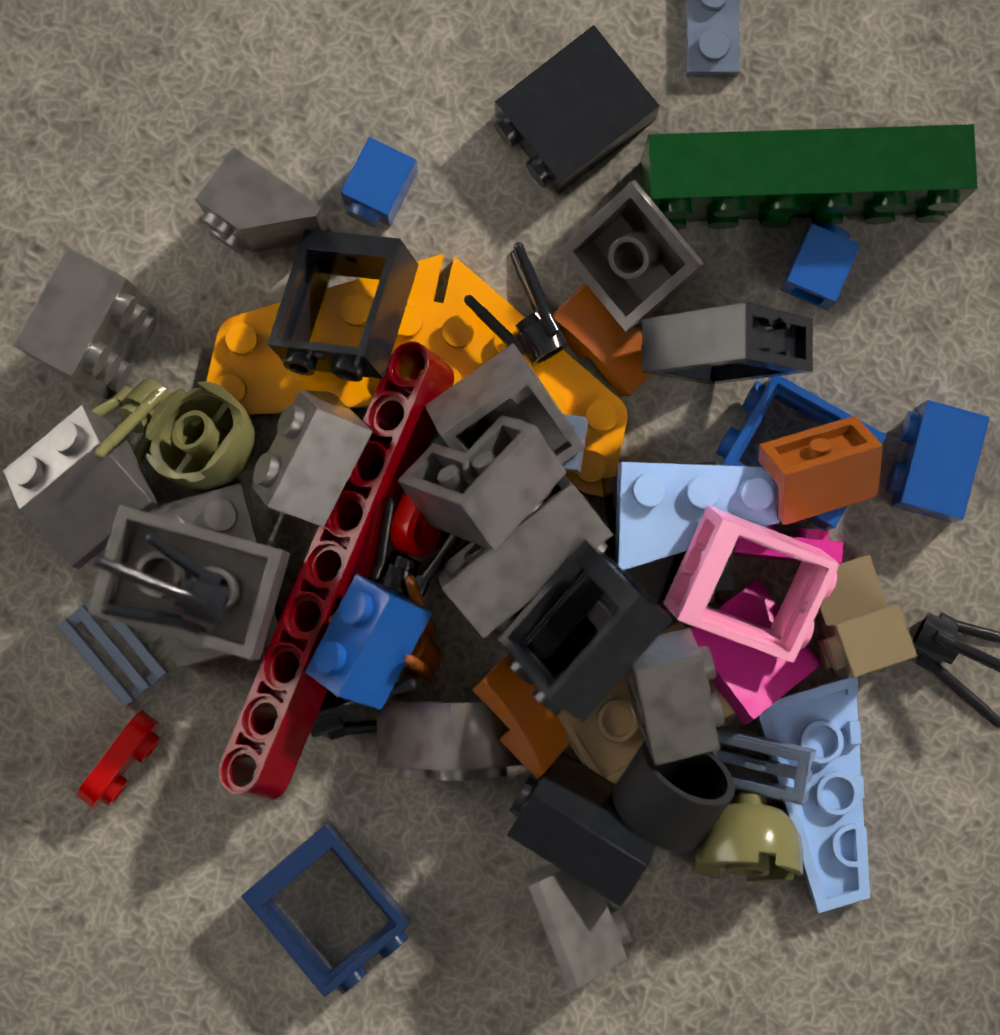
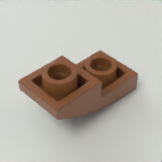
(598, 335)
(533, 732)

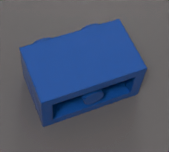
(938, 461)
(368, 642)

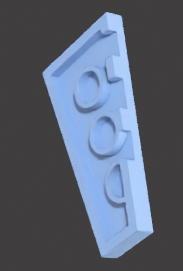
(833, 815)

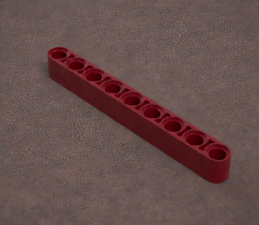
(318, 589)

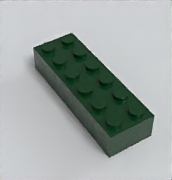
(810, 174)

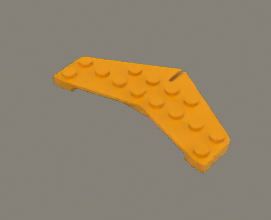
(449, 329)

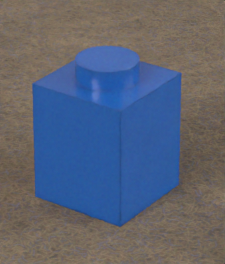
(378, 183)
(821, 265)

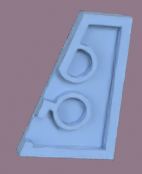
(665, 502)

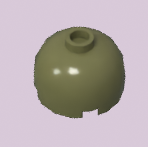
(200, 438)
(751, 843)

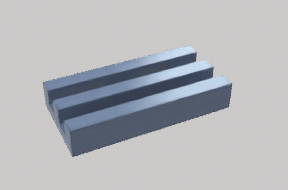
(141, 684)
(801, 773)

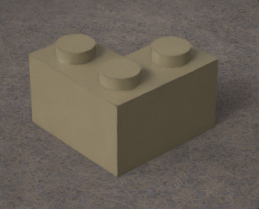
(859, 626)

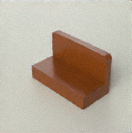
(823, 468)

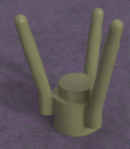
(135, 412)

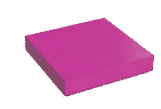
(748, 676)

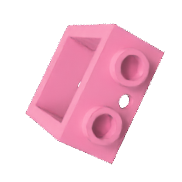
(704, 565)

